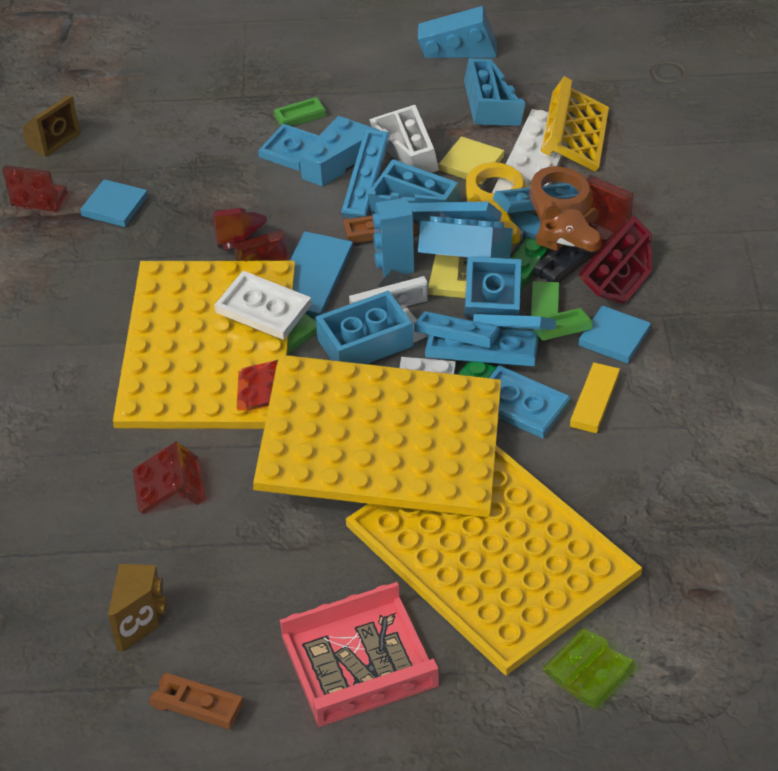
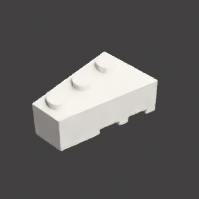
(408, 138)

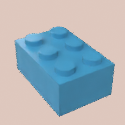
(465, 238)
(365, 330)

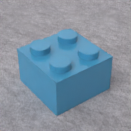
(492, 286)

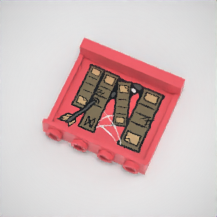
(357, 654)

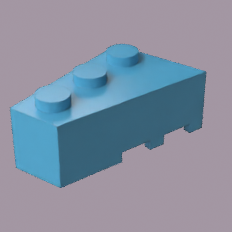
(458, 36)
(489, 95)
(332, 151)
(415, 184)
(393, 236)

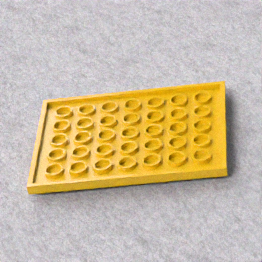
(186, 356)
(380, 436)
(502, 577)

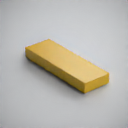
(595, 397)

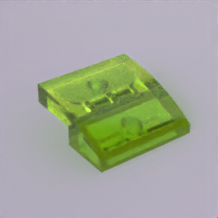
(589, 668)

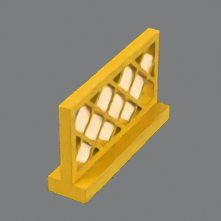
(559, 118)

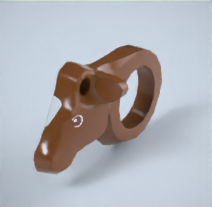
(563, 218)

